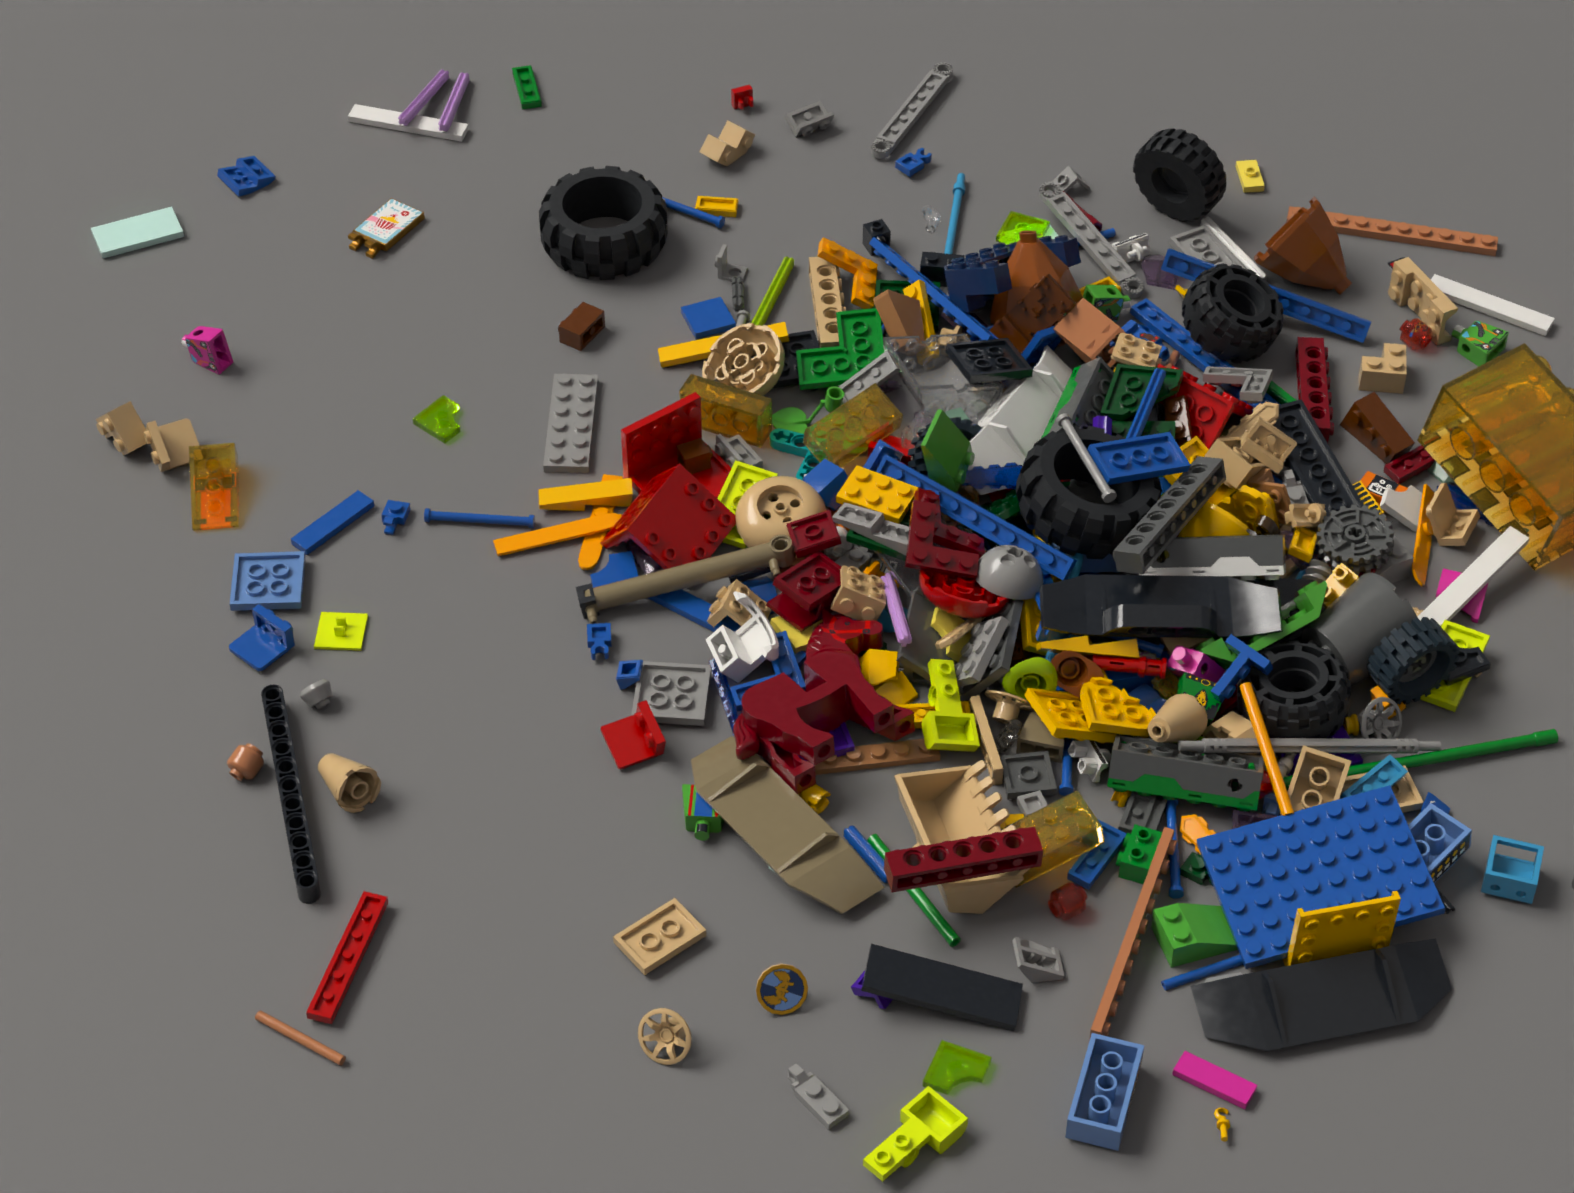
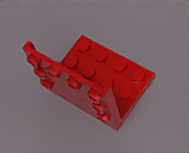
(1207, 408)
(652, 443)
(673, 520)

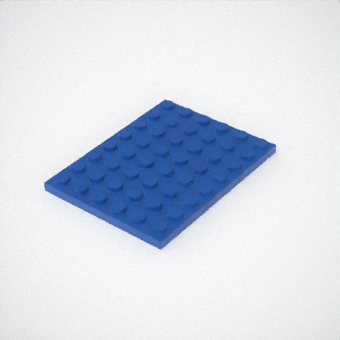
(1312, 862)

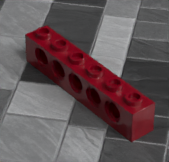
(1314, 383)
(963, 859)

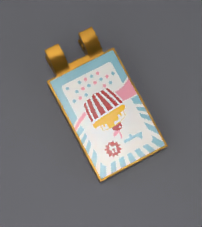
(385, 227)

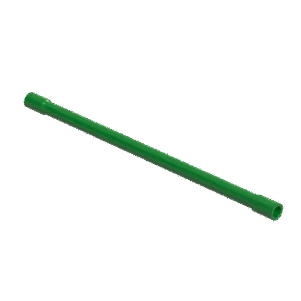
(1535, 739)

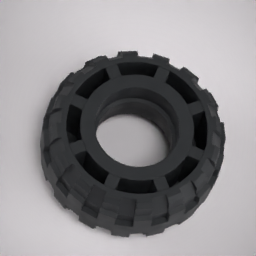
(1232, 313)
(1304, 714)

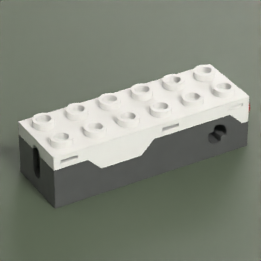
(1224, 556)

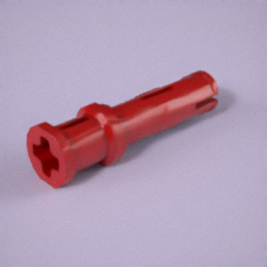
(1140, 666)

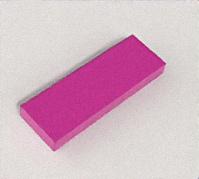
(1214, 1080)

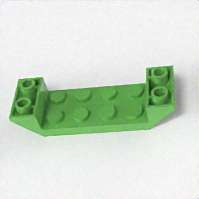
(1309, 605)

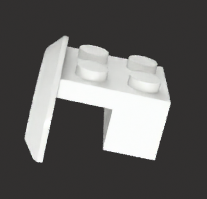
(746, 648)

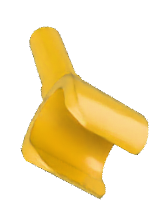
(1121, 797)

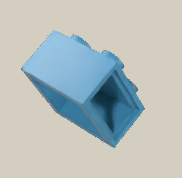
(1509, 875)

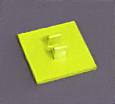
(341, 631)

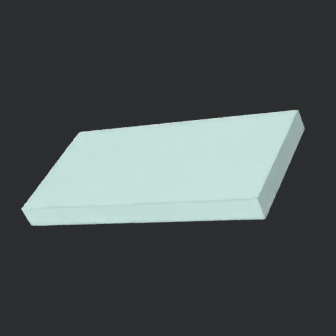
(137, 232)

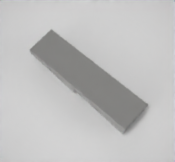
(873, 525)

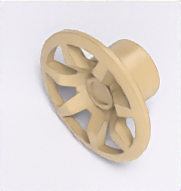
(1005, 707)
(667, 1034)

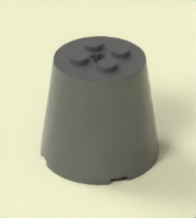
(1359, 622)

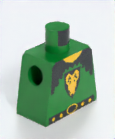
(1200, 689)

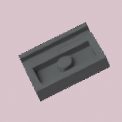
(1142, 811)

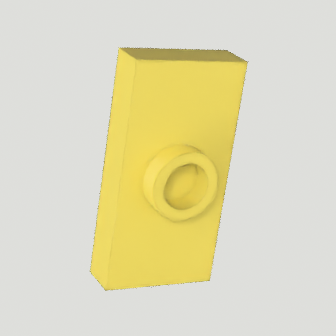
(1250, 176)

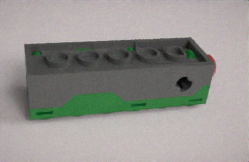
(1083, 397)
(1189, 775)

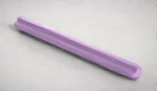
(896, 610)

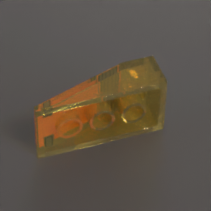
(214, 486)

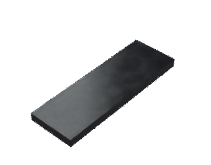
(942, 987)

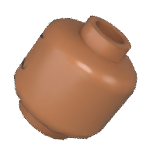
(245, 762)

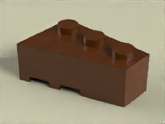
(1377, 428)

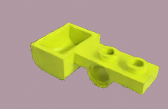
(948, 725)
(924, 1120)

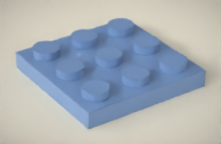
(268, 580)

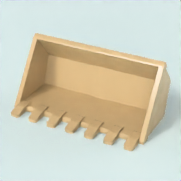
(952, 807)

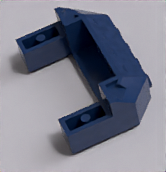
(987, 273)

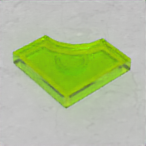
(1019, 222)
(439, 419)
(954, 1066)

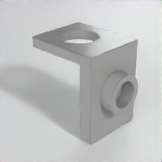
(1068, 178)
(724, 268)

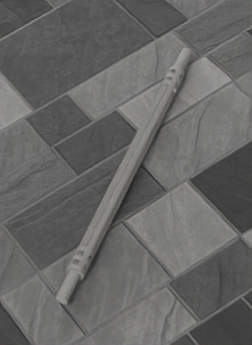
(1295, 745)

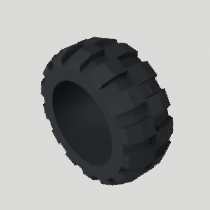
(603, 250)
(1068, 519)

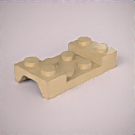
(1413, 288)

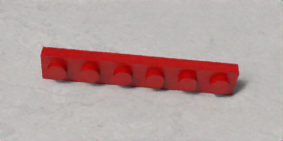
(347, 958)

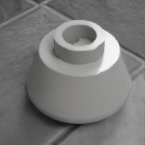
(317, 694)

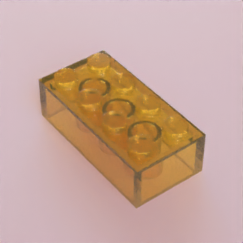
(731, 410)
(852, 426)
(1065, 832)

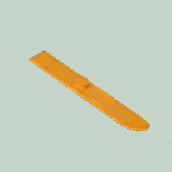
(555, 534)
(1423, 539)
(591, 547)

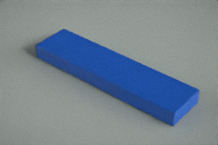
(332, 522)

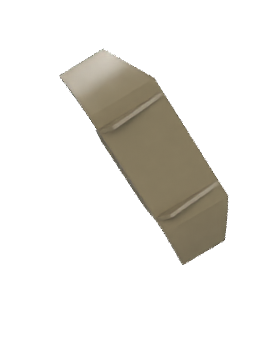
(782, 828)

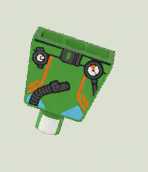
(1107, 300)
(1480, 342)

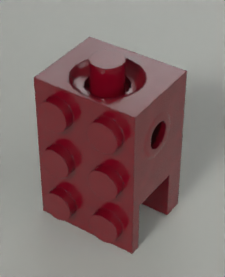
(806, 590)

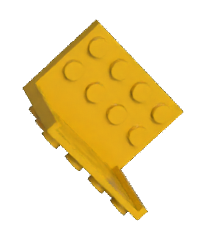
(1342, 929)

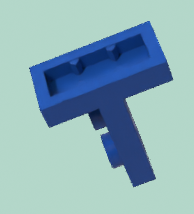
(1239, 668)

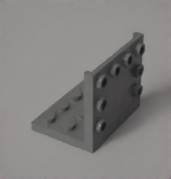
(923, 648)

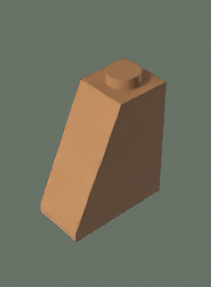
(900, 314)

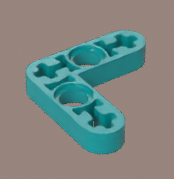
(787, 444)

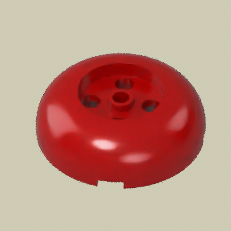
(960, 595)

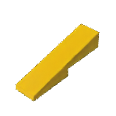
(575, 497)
(1080, 644)

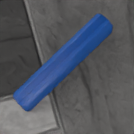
(866, 851)

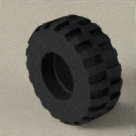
(1179, 174)

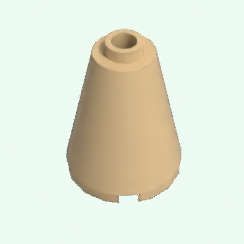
(1178, 720)
(349, 782)

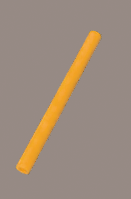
(1266, 749)

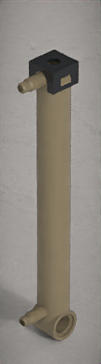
(776, 554)

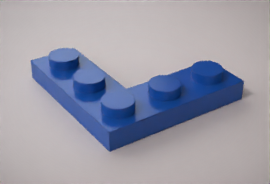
(784, 663)
(1093, 862)

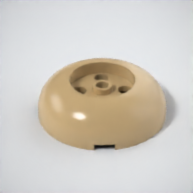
(732, 358)
(793, 502)

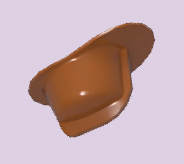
(1074, 671)

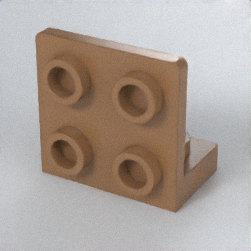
(1264, 482)

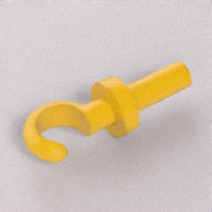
(1222, 1123)

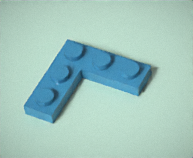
(1383, 774)

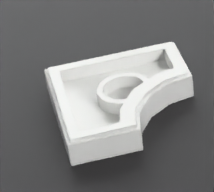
(1403, 505)

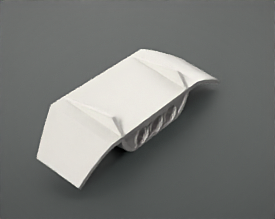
(1020, 416)

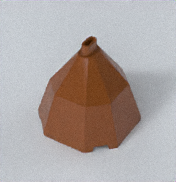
(1307, 251)
(1027, 265)

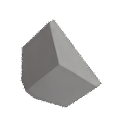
(1038, 961)

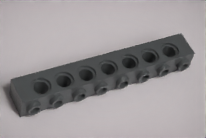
(1169, 515)

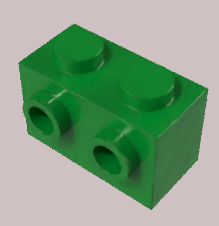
(1138, 853)

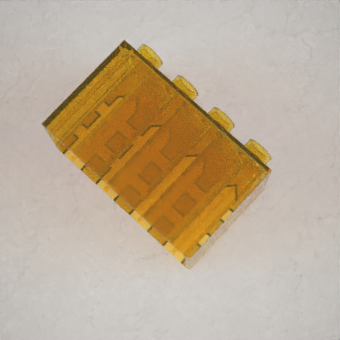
(1511, 448)

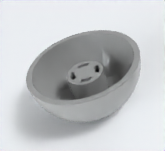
(1010, 572)

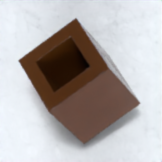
(694, 455)

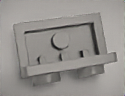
(809, 118)
(736, 449)

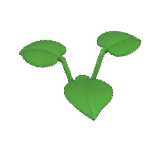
(795, 419)

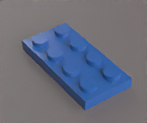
(1139, 458)

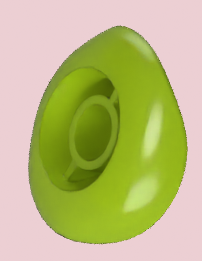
(1030, 673)

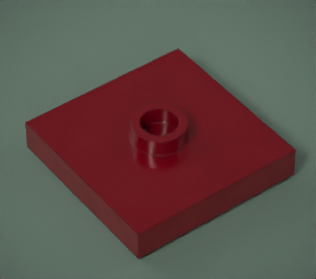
(813, 533)

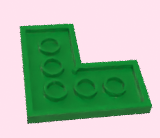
(858, 346)

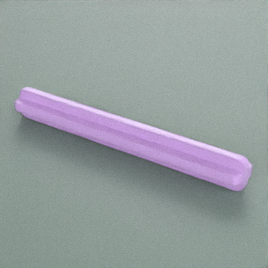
(423, 97)
(453, 102)

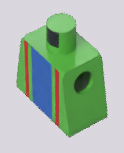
(699, 814)

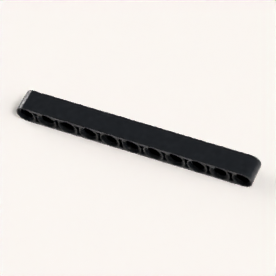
(291, 795)

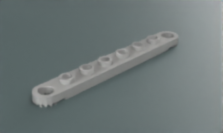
(911, 110)
(1091, 239)

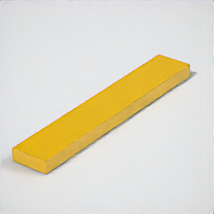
(700, 348)

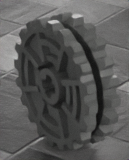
(1355, 538)

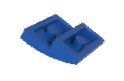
(246, 176)

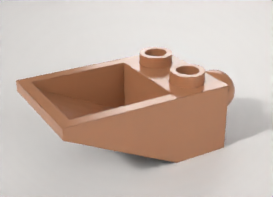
(1089, 332)

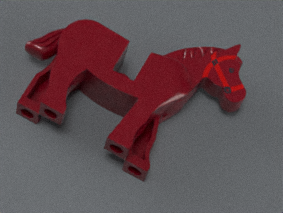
(787, 721)

